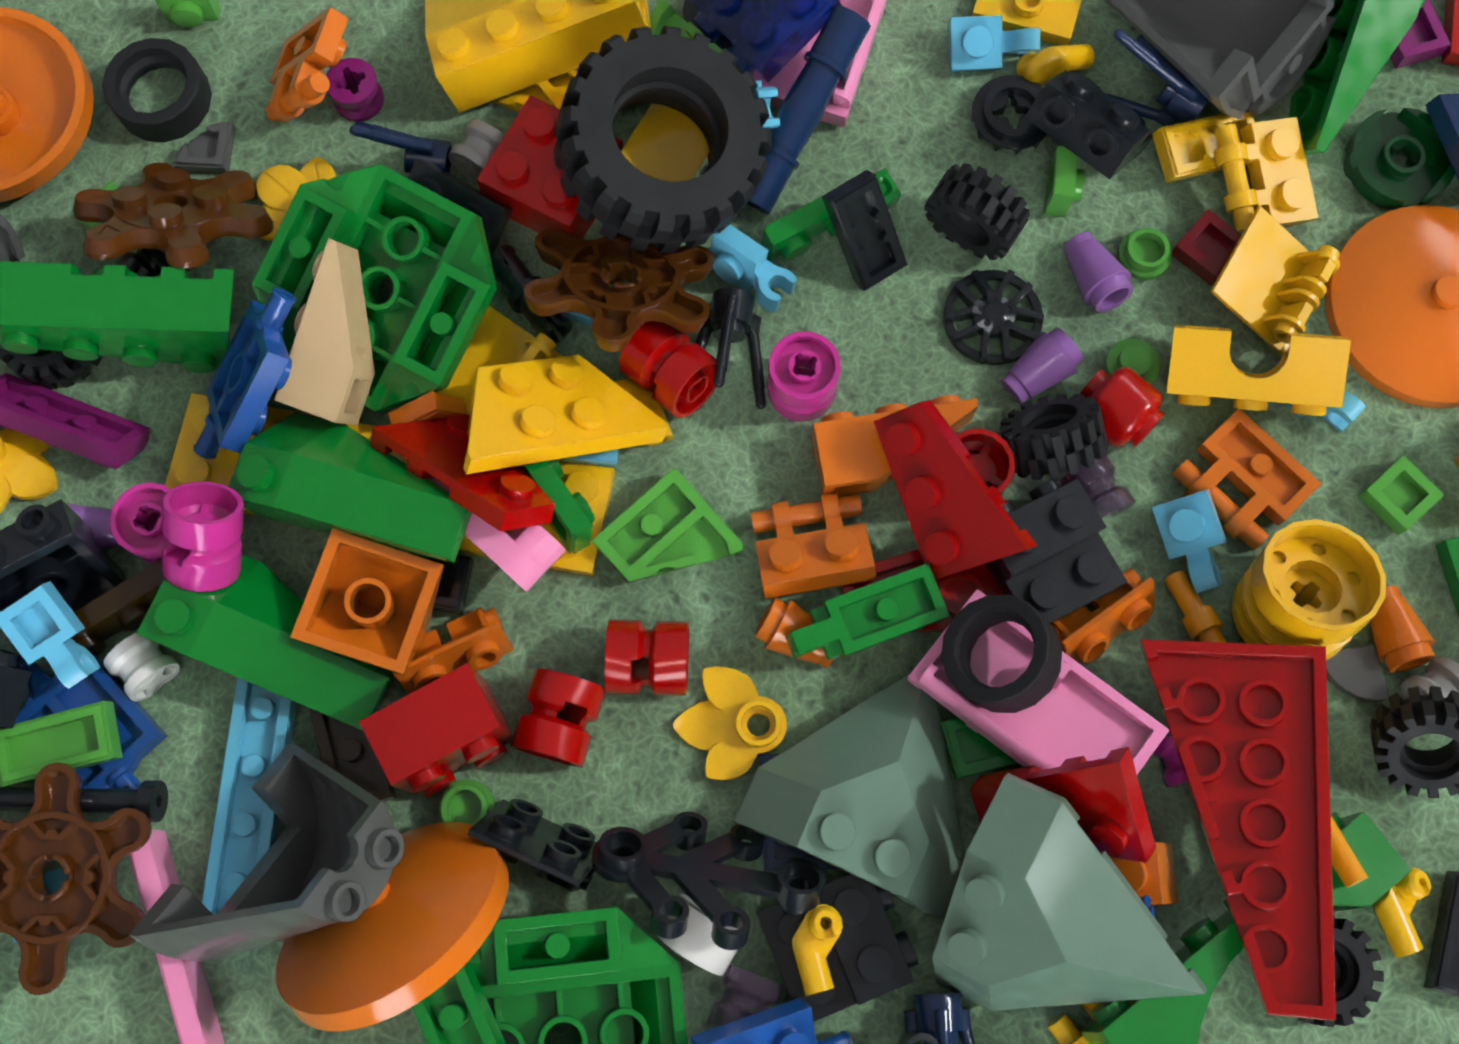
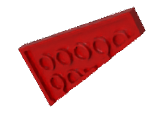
(1258, 772)

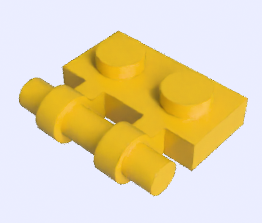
(1275, 168)

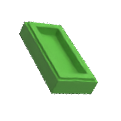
(71, 737)

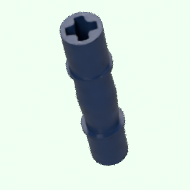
(808, 99)

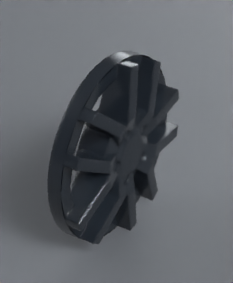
(993, 315)

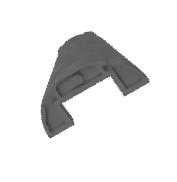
(1234, 50)
(315, 874)

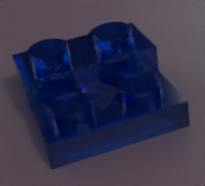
(763, 31)

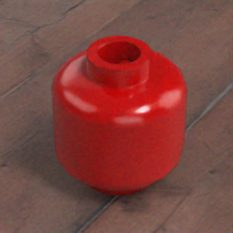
(1126, 404)

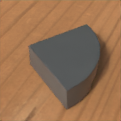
(208, 151)
(1358, 674)

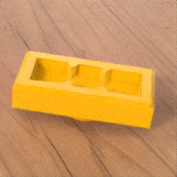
(1053, 17)
(1189, 146)

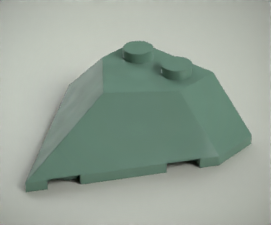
(869, 798)
(1049, 916)

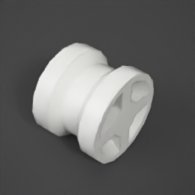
(140, 666)

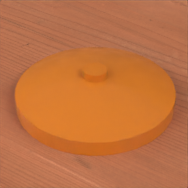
(42, 102)
(1402, 304)
(406, 942)

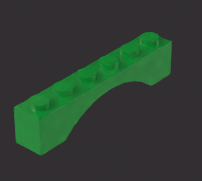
(1214, 944)

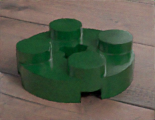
(1383, 181)

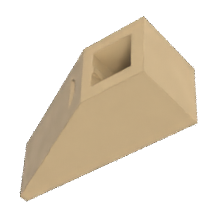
(332, 342)

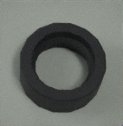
(134, 63)
(971, 624)

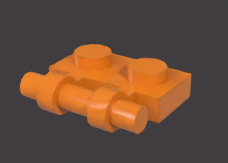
(300, 65)
(1257, 468)
(813, 558)

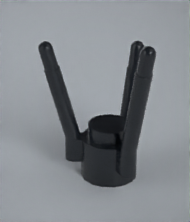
(730, 321)

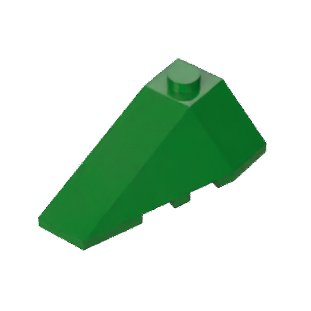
(1348, 64)
(332, 478)
(248, 636)

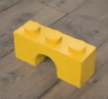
(1307, 376)

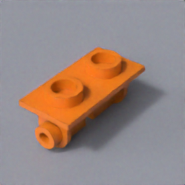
(1088, 634)
(475, 641)

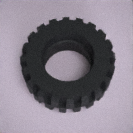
(685, 78)

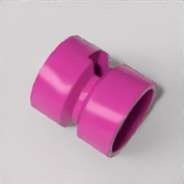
(803, 376)
(138, 520)
(202, 536)

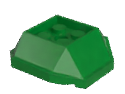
(404, 234)
(584, 972)

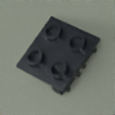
(523, 834)

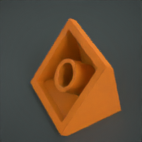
(369, 602)

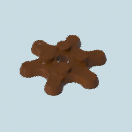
(170, 215)
(618, 311)
(86, 901)

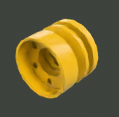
(1309, 588)

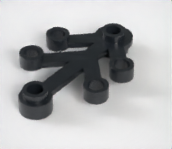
(636, 859)

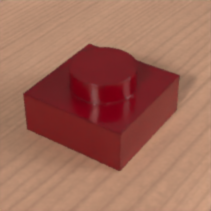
(1207, 246)

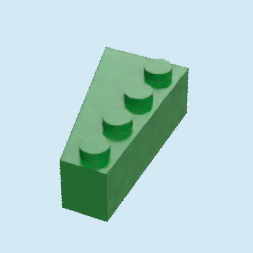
(116, 314)

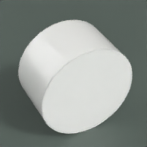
(697, 942)

